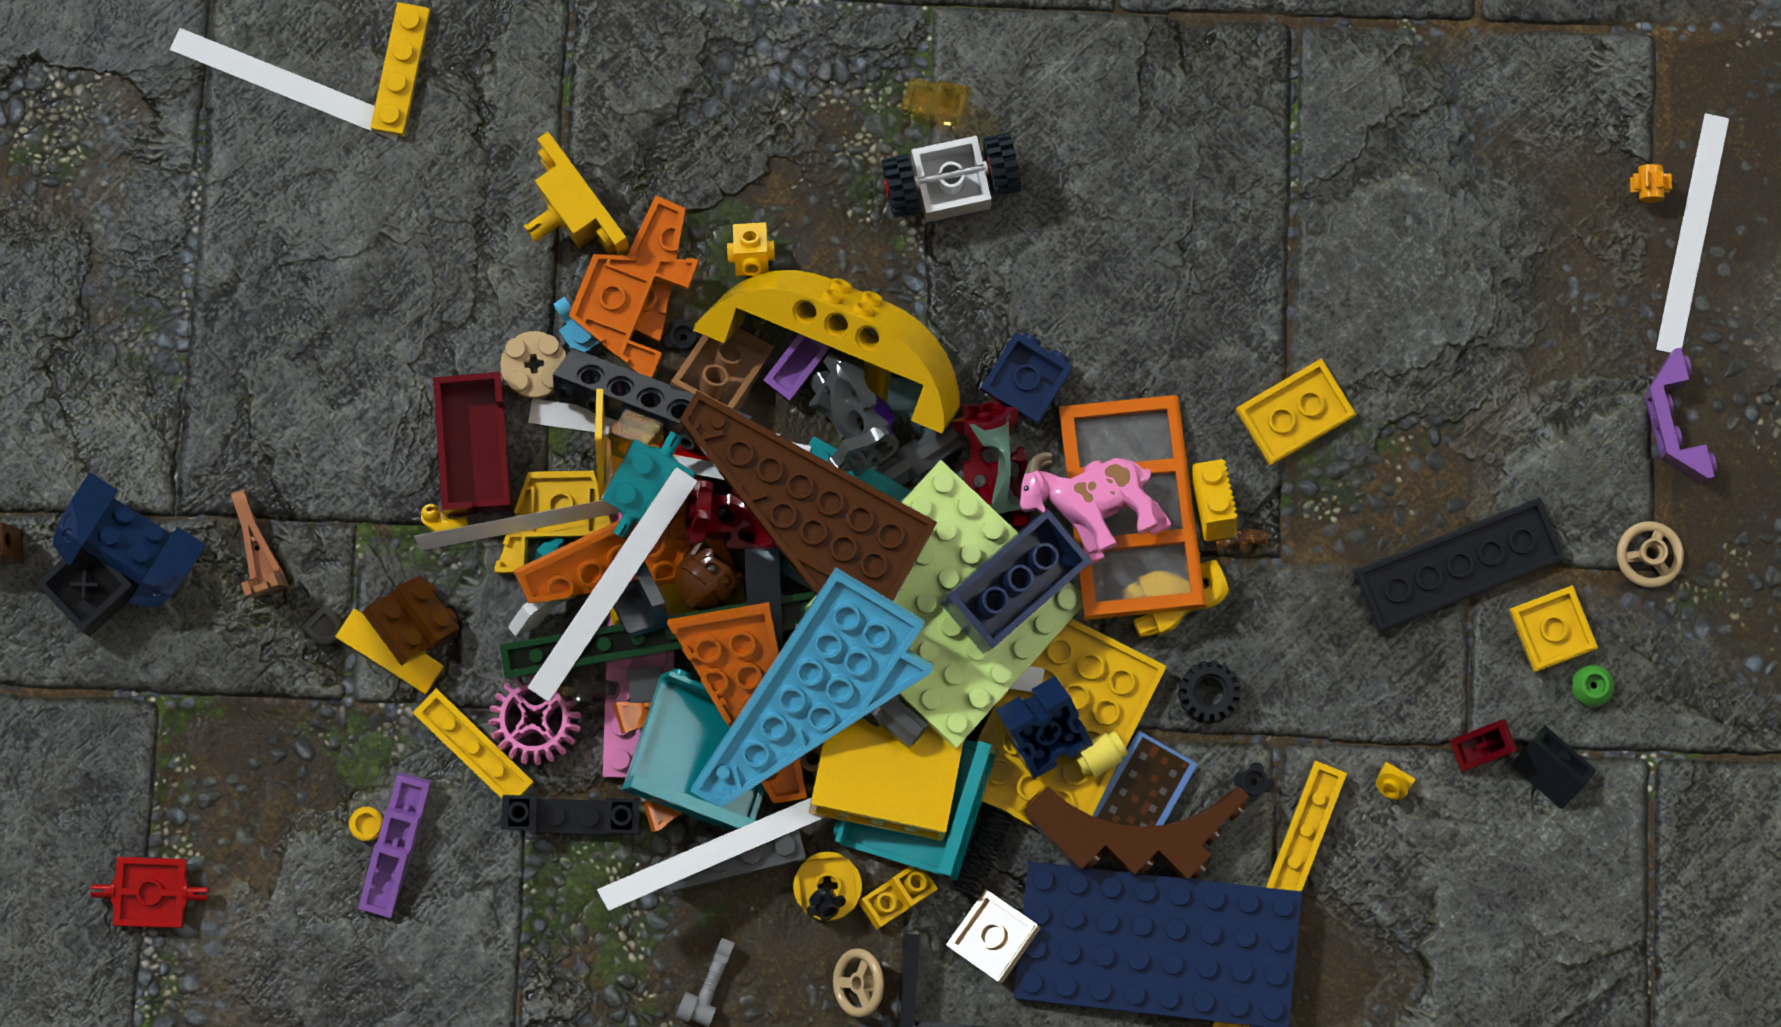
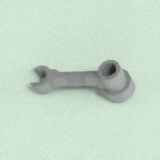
(698, 1007)

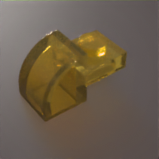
(939, 101)

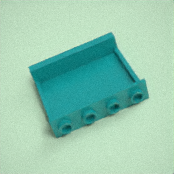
(675, 747)
(928, 854)

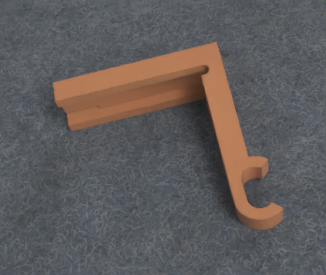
(263, 566)

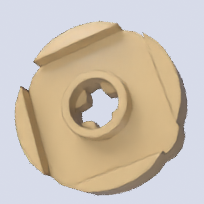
(518, 353)

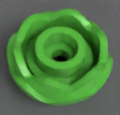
(1582, 685)

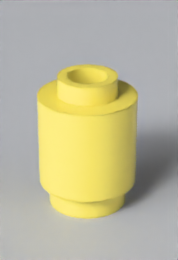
(1103, 755)

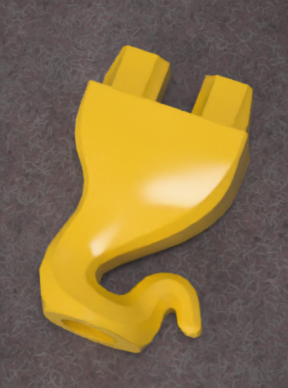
(1168, 621)

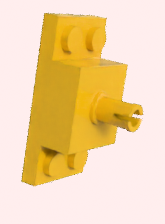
(571, 204)

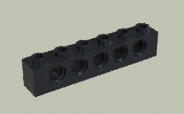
(624, 389)

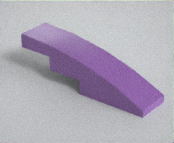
(395, 844)

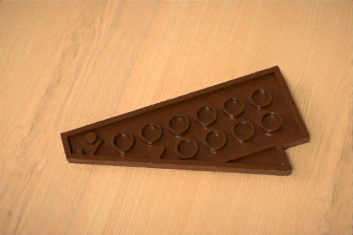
(808, 505)

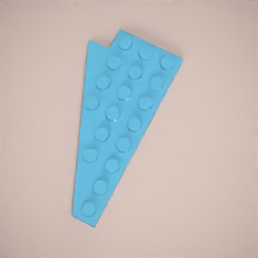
(829, 674)

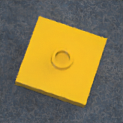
(1553, 629)

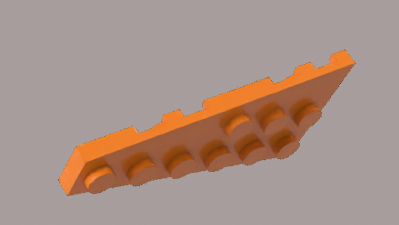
(582, 563)

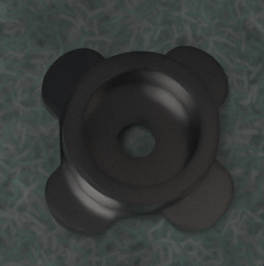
(674, 340)
(1254, 772)
(825, 904)

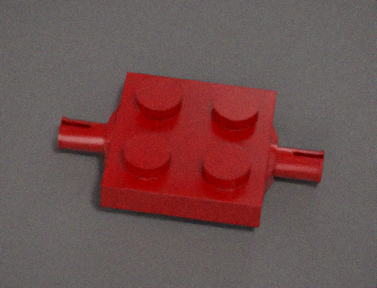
(150, 892)

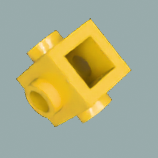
(750, 256)

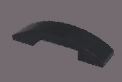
(764, 583)

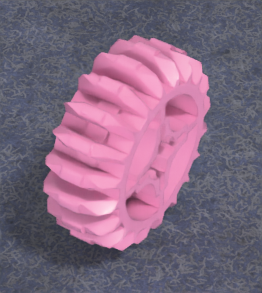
(522, 729)

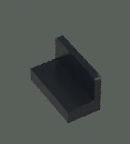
(641, 605)
(1553, 767)

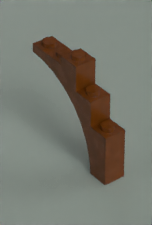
(1178, 844)

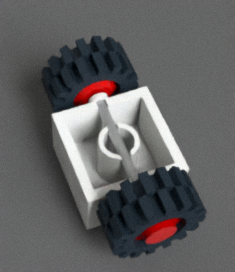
(951, 177)

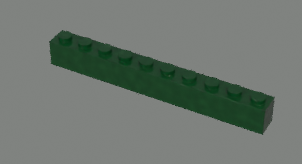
(613, 645)

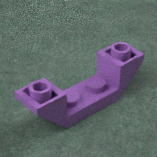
(1693, 461)

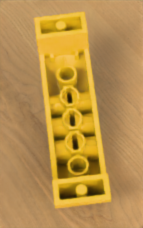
(850, 323)

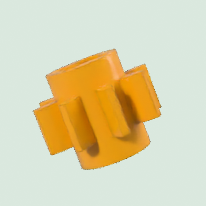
(1651, 183)

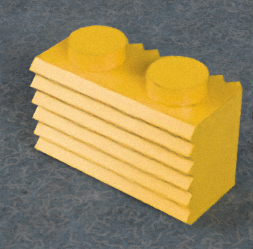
(1214, 500)

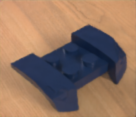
(125, 542)

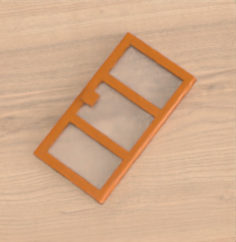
(1143, 570)

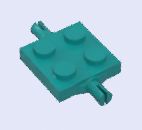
(641, 479)

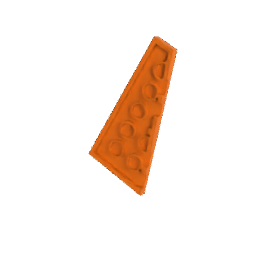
(732, 656)

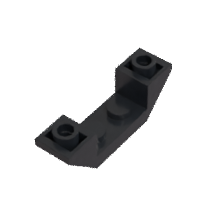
(570, 816)

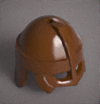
(705, 578)

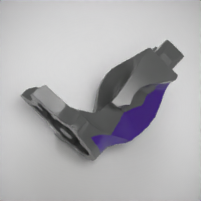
(846, 399)

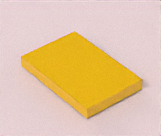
(1295, 412)

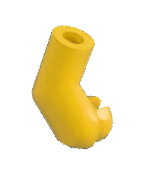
(437, 521)

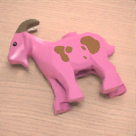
(1092, 498)

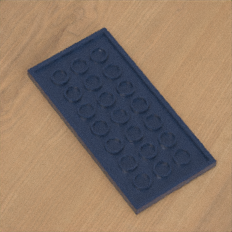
(1159, 945)

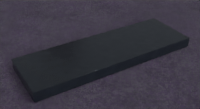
(1459, 565)

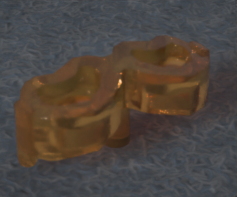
(1243, 537)

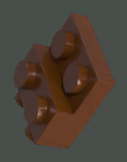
(412, 620)

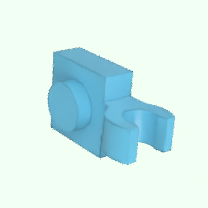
(571, 332)

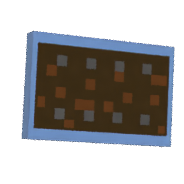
(1145, 784)

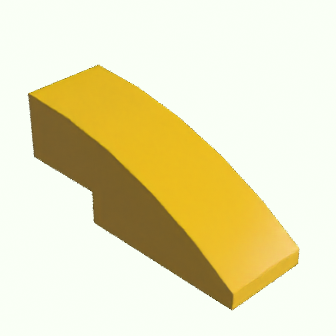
(363, 638)

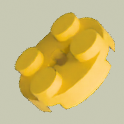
(840, 872)

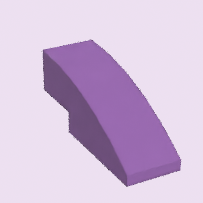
(797, 365)

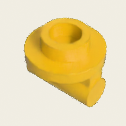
(1393, 782)

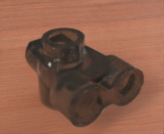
(585, 691)

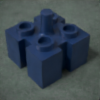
(1044, 727)

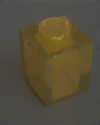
(632, 426)

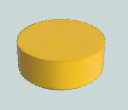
(366, 824)

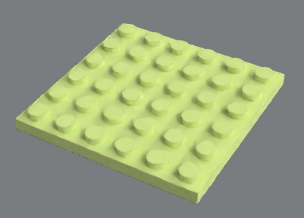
(963, 678)

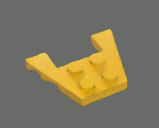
(547, 492)

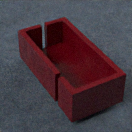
(473, 444)

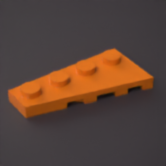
(658, 237)

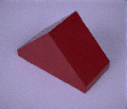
(1483, 745)

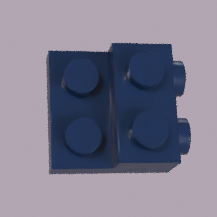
(1027, 376)

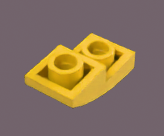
(897, 896)

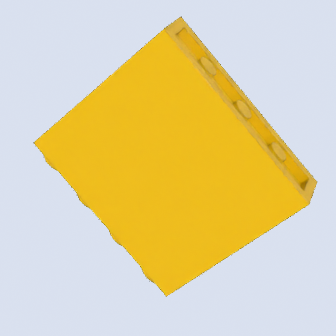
(882, 784)

